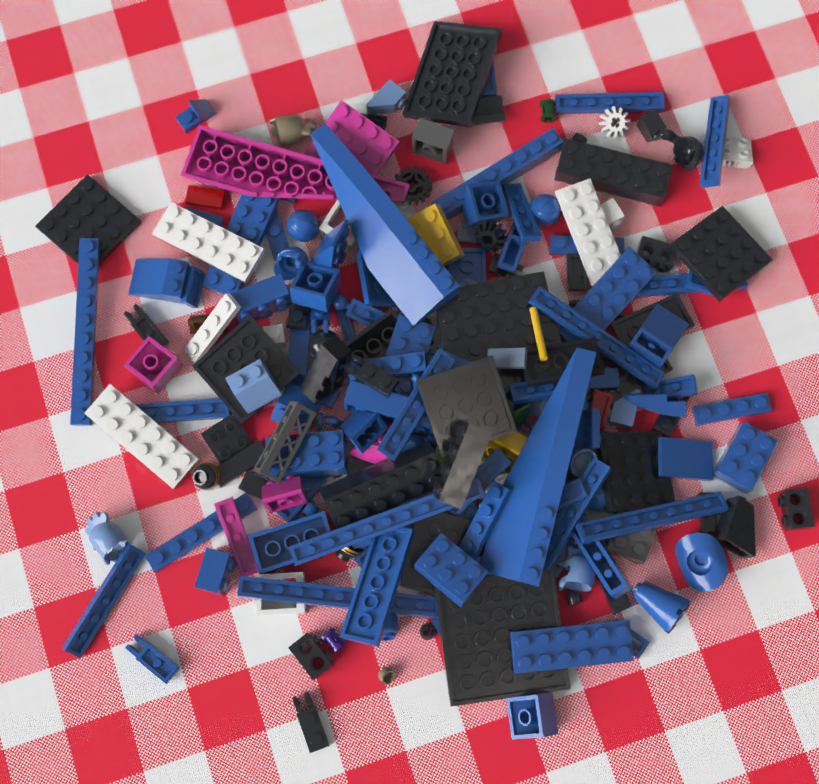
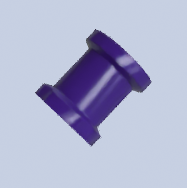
(332, 640)

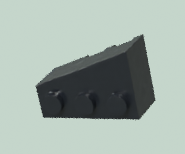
(327, 370)

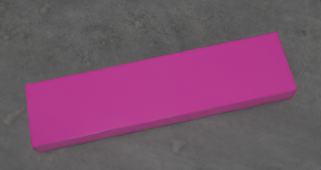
(236, 536)

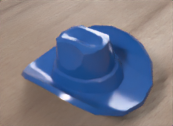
(701, 561)

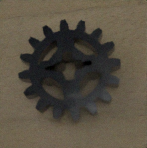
(420, 186)

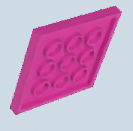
(361, 136)

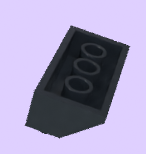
(374, 339)

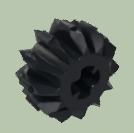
(490, 236)

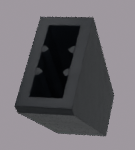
(737, 528)

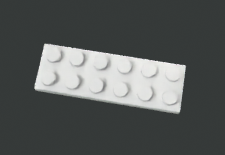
(588, 228)
(209, 242)
(141, 436)

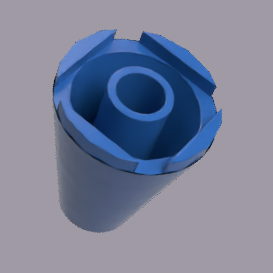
(661, 604)

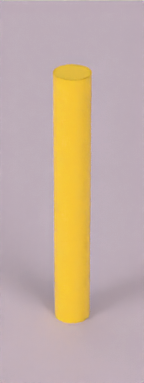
(538, 333)

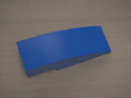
(512, 251)
(658, 403)

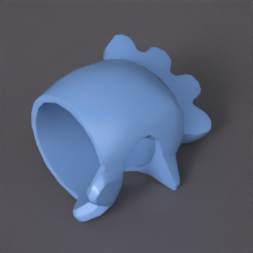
(105, 535)
(580, 572)

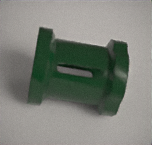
(548, 113)

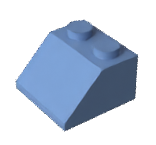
(254, 386)

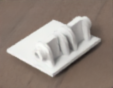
(738, 152)

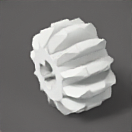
(620, 123)

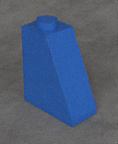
(363, 429)

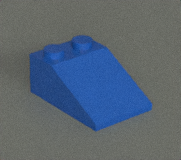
(159, 279)

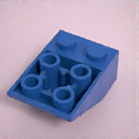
(332, 247)
(658, 335)

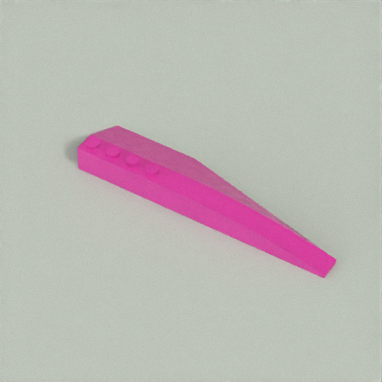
(265, 169)

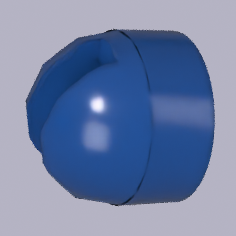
(311, 508)

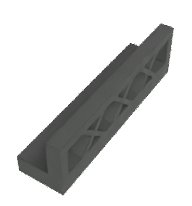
(278, 438)

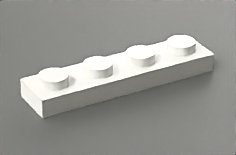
(212, 327)

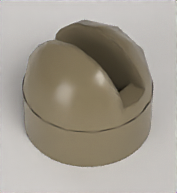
(390, 678)

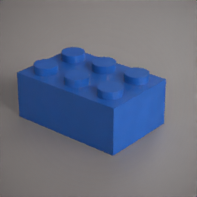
(262, 298)
(745, 457)
(451, 570)

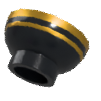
(206, 476)
(348, 553)

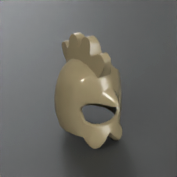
(291, 128)

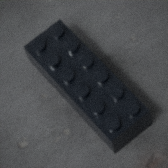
(614, 172)
(382, 485)

